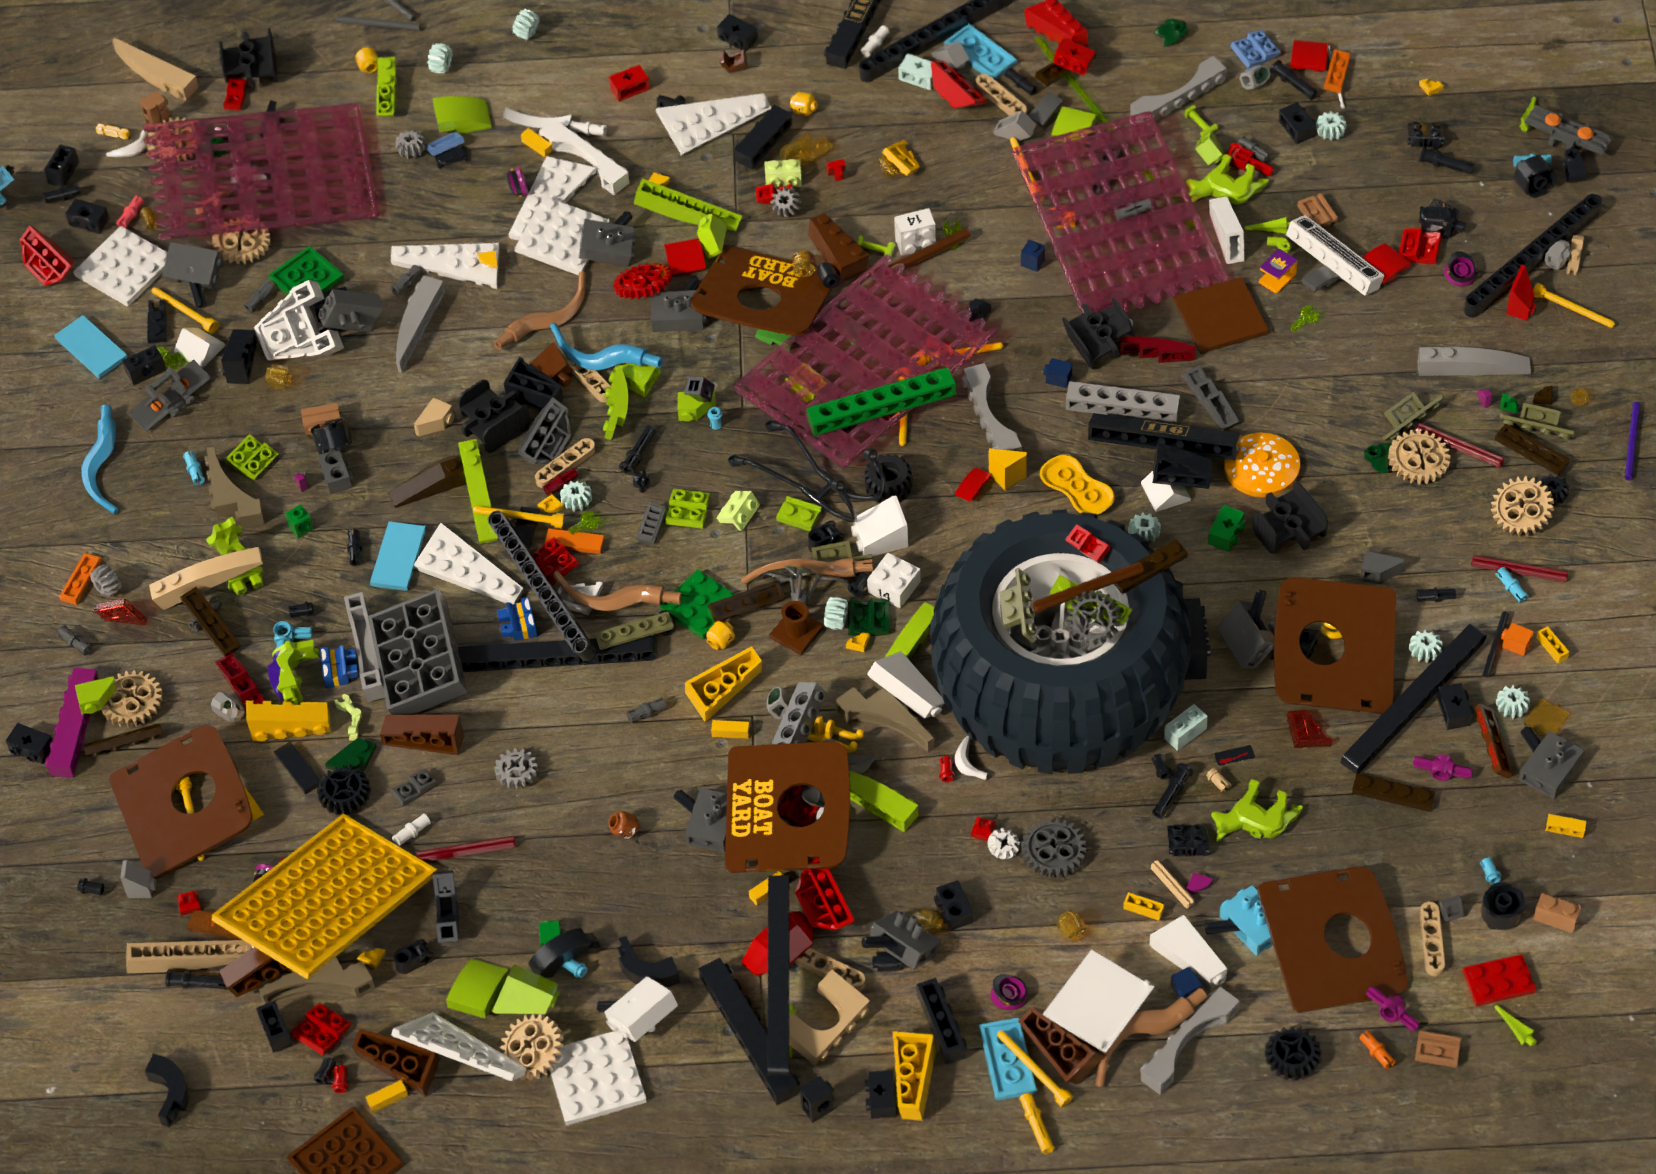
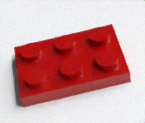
(1499, 980)

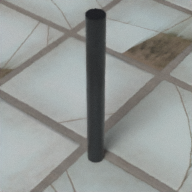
(1495, 644)

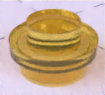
(1579, 397)

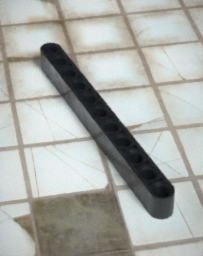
(928, 37)
(1532, 255)
(542, 586)
(551, 655)
(1413, 699)
(778, 975)

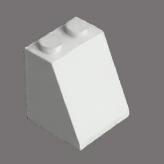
(881, 528)

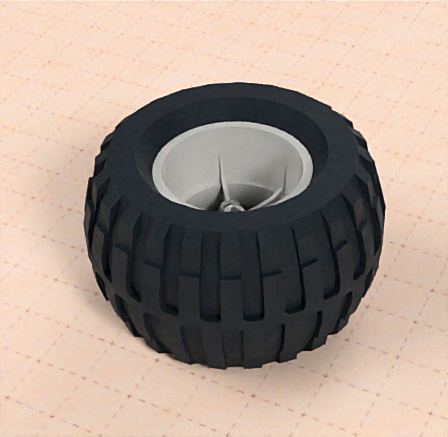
(1057, 701)

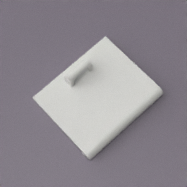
(1098, 1001)

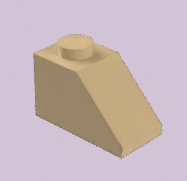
(434, 418)

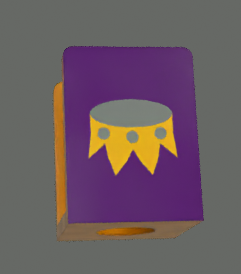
(1279, 271)

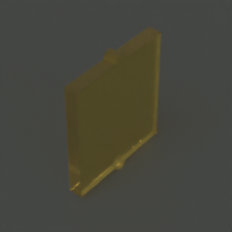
(1546, 717)

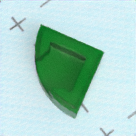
(1509, 403)

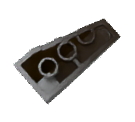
(432, 480)

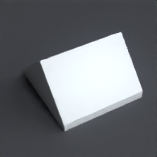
(198, 345)
(1163, 495)

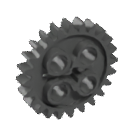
(1053, 848)

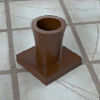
(796, 629)

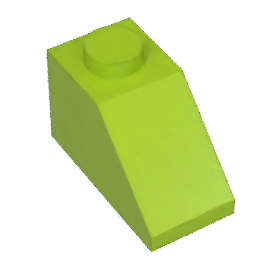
(1209, 148)
(712, 235)
(691, 409)
(95, 694)

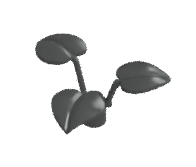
(799, 594)
(857, 763)

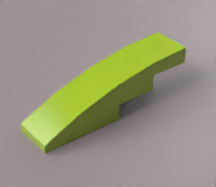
(914, 632)

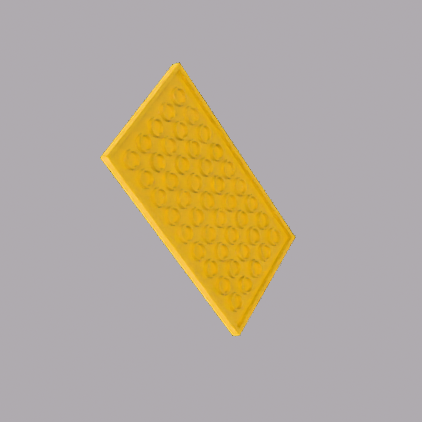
(324, 896)

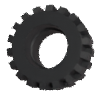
(894, 468)

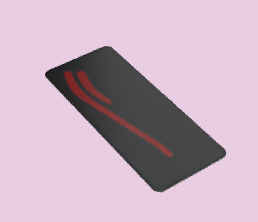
(1234, 755)

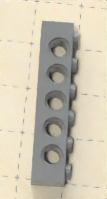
(1122, 402)

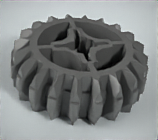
(1101, 622)

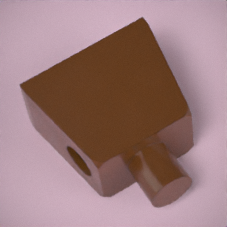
(553, 364)

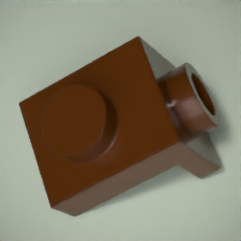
(734, 61)

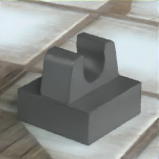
(1451, 908)

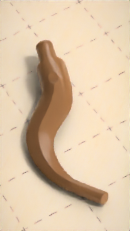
(542, 320)
(838, 568)
(621, 598)
(1153, 1023)

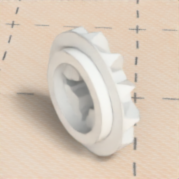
(1007, 851)

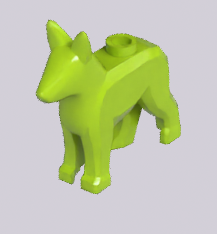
(1220, 184)
(1254, 818)

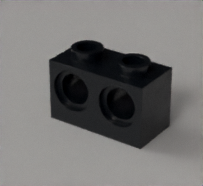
(957, 904)

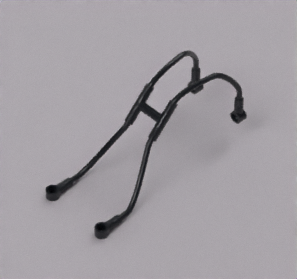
(832, 484)

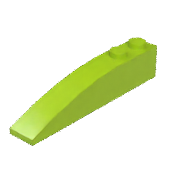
(680, 206)
(477, 488)
(883, 801)

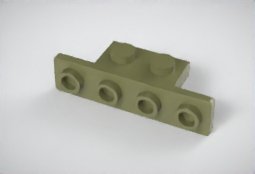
(1405, 411)
(1539, 419)
(835, 552)
(1017, 606)
(634, 630)

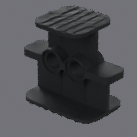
(252, 58)
(1091, 338)
(492, 417)
(1291, 518)

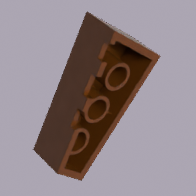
(837, 247)
(423, 732)
(1065, 1050)

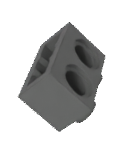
(335, 471)

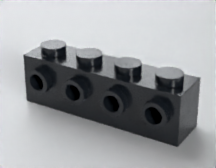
(763, 137)
(941, 1021)

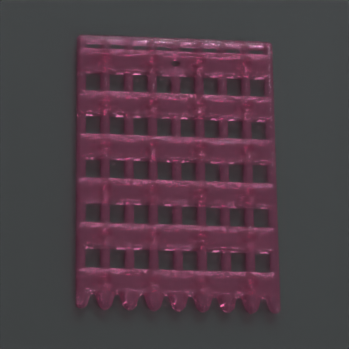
(277, 168)
(1131, 289)
(874, 346)

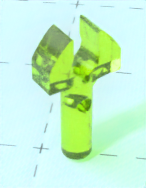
(947, 230)
(1305, 318)
(170, 357)
(586, 521)

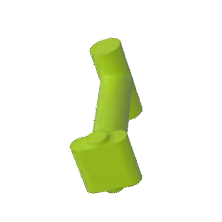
(1191, 112)
(875, 247)

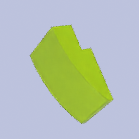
(461, 114)
(477, 988)

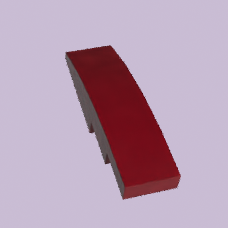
(1164, 349)
(239, 680)

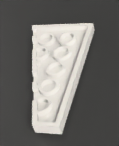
(703, 121)
(555, 180)
(449, 261)
(458, 563)
(448, 1040)

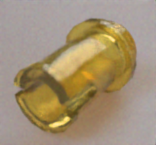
(888, 169)
(147, 215)

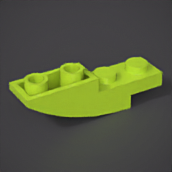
(386, 87)
(617, 401)
(1063, 583)

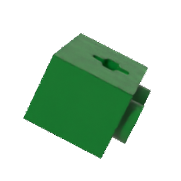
(1226, 528)

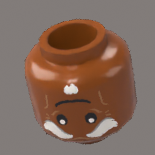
(624, 824)

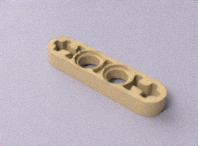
(986, 89)
(587, 377)
(562, 460)
(1435, 938)
(831, 964)

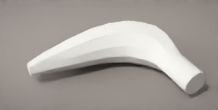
(132, 149)
(962, 761)

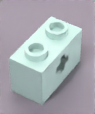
(916, 72)
(1185, 727)

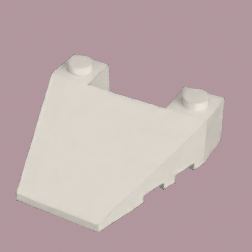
(292, 330)

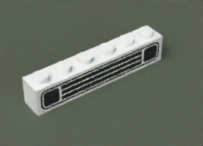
(1335, 255)

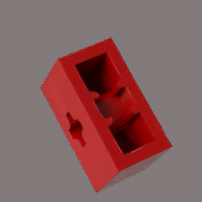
(1074, 56)
(629, 83)

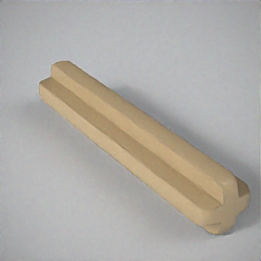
(1172, 884)

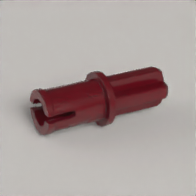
(559, 481)

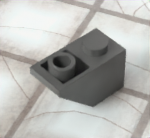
(1380, 567)

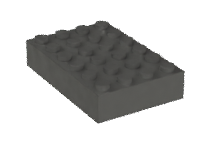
(417, 654)

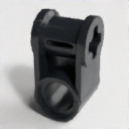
(1574, 166)
(825, 535)
(414, 955)

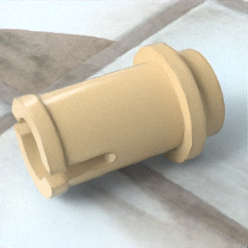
(1215, 776)

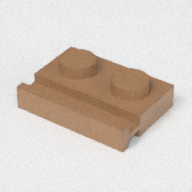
(1318, 210)
(1437, 1049)

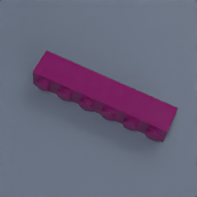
(71, 728)

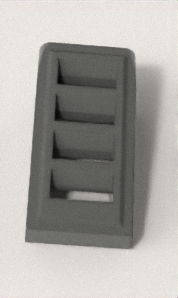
(654, 512)

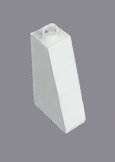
(1227, 230)
(907, 684)
(1186, 948)

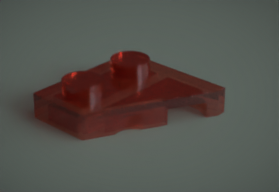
(120, 611)
(1306, 731)

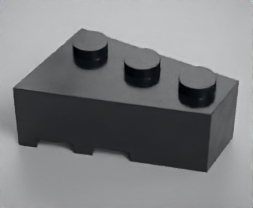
(239, 356)
(532, 385)
(1181, 468)

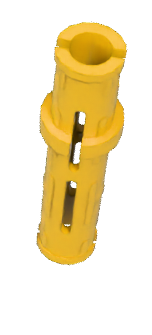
(1033, 1115)

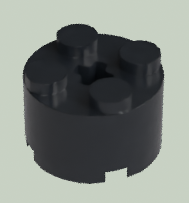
(1534, 176)
(331, 435)
(1502, 906)

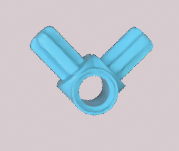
(292, 633)

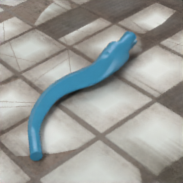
(608, 357)
(98, 454)

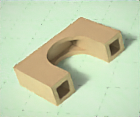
(850, 1005)

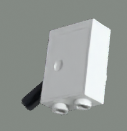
(638, 1009)

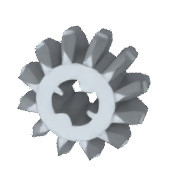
(410, 144)
(779, 204)
(105, 580)

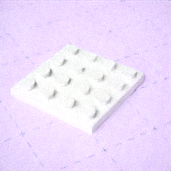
(556, 235)
(123, 266)
(596, 1078)

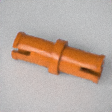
(1377, 1049)

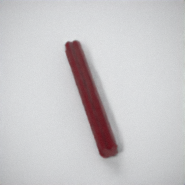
(1463, 446)
(1519, 568)
(467, 849)

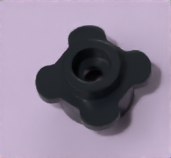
(641, 481)

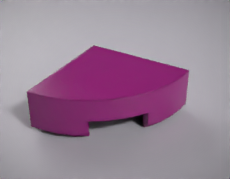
(1485, 397)
(300, 481)
(1198, 882)

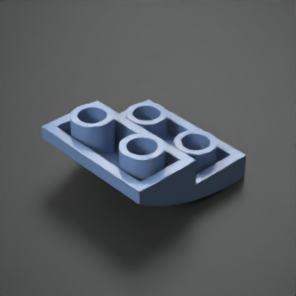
(1255, 49)

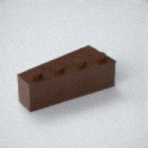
(250, 971)
(398, 1059)

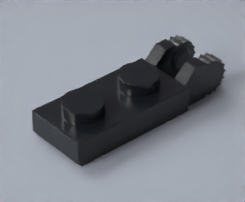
(156, 323)

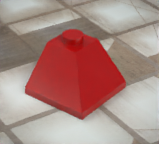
(1521, 296)

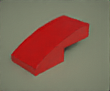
(235, 94)
(765, 192)
(972, 484)
(1088, 544)

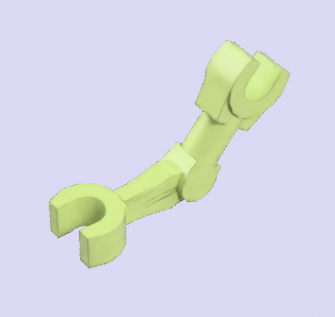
(356, 714)

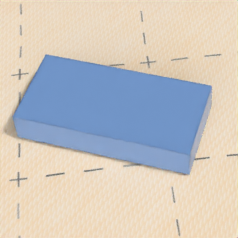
(444, 143)

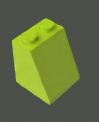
(526, 993)

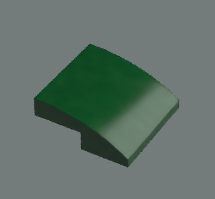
(868, 617)

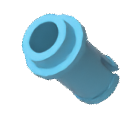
(715, 415)
(1492, 875)
(576, 968)

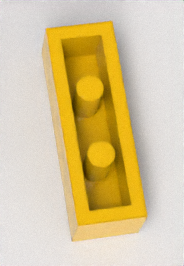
(536, 142)
(1552, 645)
(730, 729)
(1565, 825)
(760, 892)
(1143, 906)
(386, 1096)

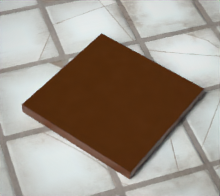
(1220, 315)
(346, 1148)

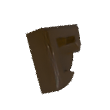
(1544, 396)

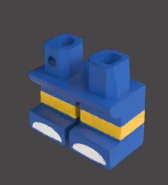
(520, 618)
(335, 666)

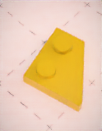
(901, 157)

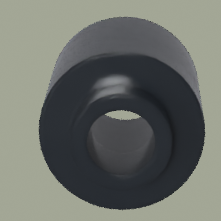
(828, 275)
(885, 962)

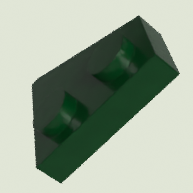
(355, 754)

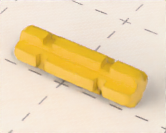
(112, 131)

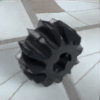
(1558, 488)

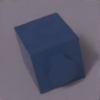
(1032, 255)
(1058, 372)
(1185, 983)

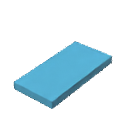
(983, 53)
(90, 346)
(397, 556)
(1007, 1072)

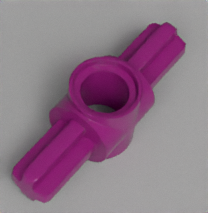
(1442, 767)
(1392, 1008)

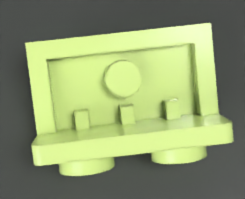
(783, 173)
(739, 509)

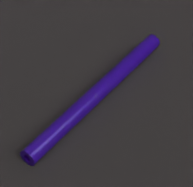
(1632, 441)

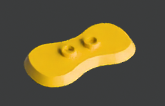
(1068, 476)

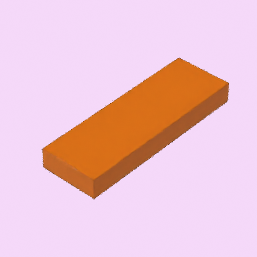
(1337, 71)
(577, 542)
(80, 579)

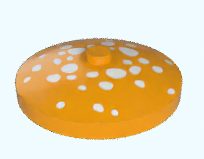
(1263, 465)

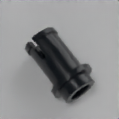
(301, 609)
(1162, 770)
(90, 887)
(322, 1075)

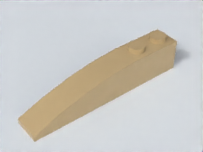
(156, 71)
(203, 575)
(182, 955)

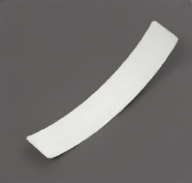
(532, 121)

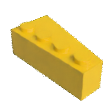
(722, 682)
(287, 720)
(913, 1069)

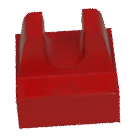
(836, 169)
(983, 828)
(188, 902)

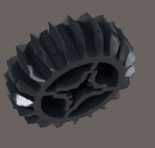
(343, 784)
(1289, 1042)

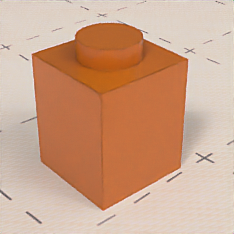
(1517, 639)

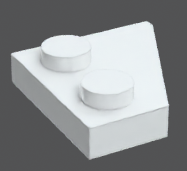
(593, 590)

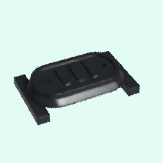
(451, 155)
(1436, 214)

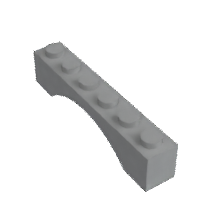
(1208, 75)
(979, 384)
(369, 671)
(1216, 1011)

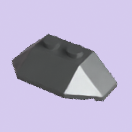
(546, 434)

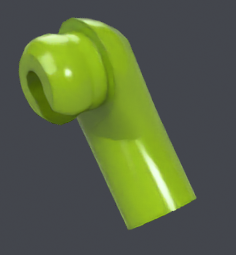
(1280, 243)

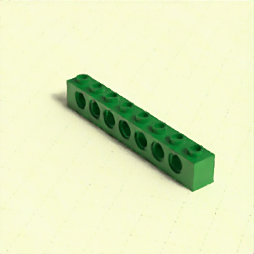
(881, 401)

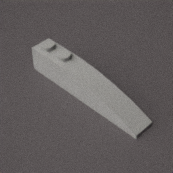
(417, 317)
(1469, 361)

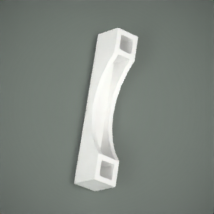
(612, 175)

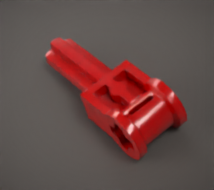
(1242, 157)

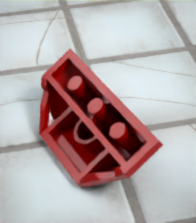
(954, 86)
(44, 257)
(822, 899)
(799, 942)

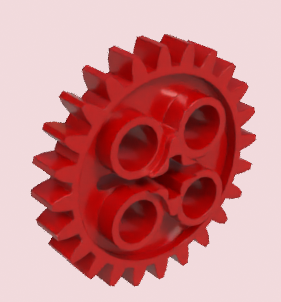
(642, 281)

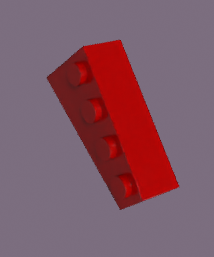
(1056, 22)

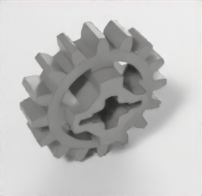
(515, 769)

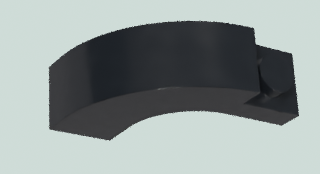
(446, 906)
(561, 949)
(636, 970)
(167, 1073)

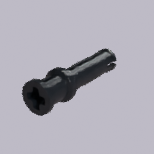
(1287, 75)
(1437, 159)
(634, 455)
(1176, 784)
(187, 979)

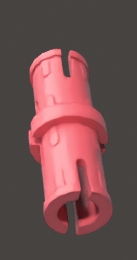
(130, 212)

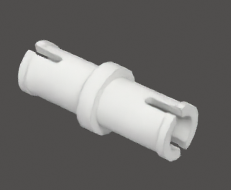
(875, 41)
(588, 128)
(411, 830)

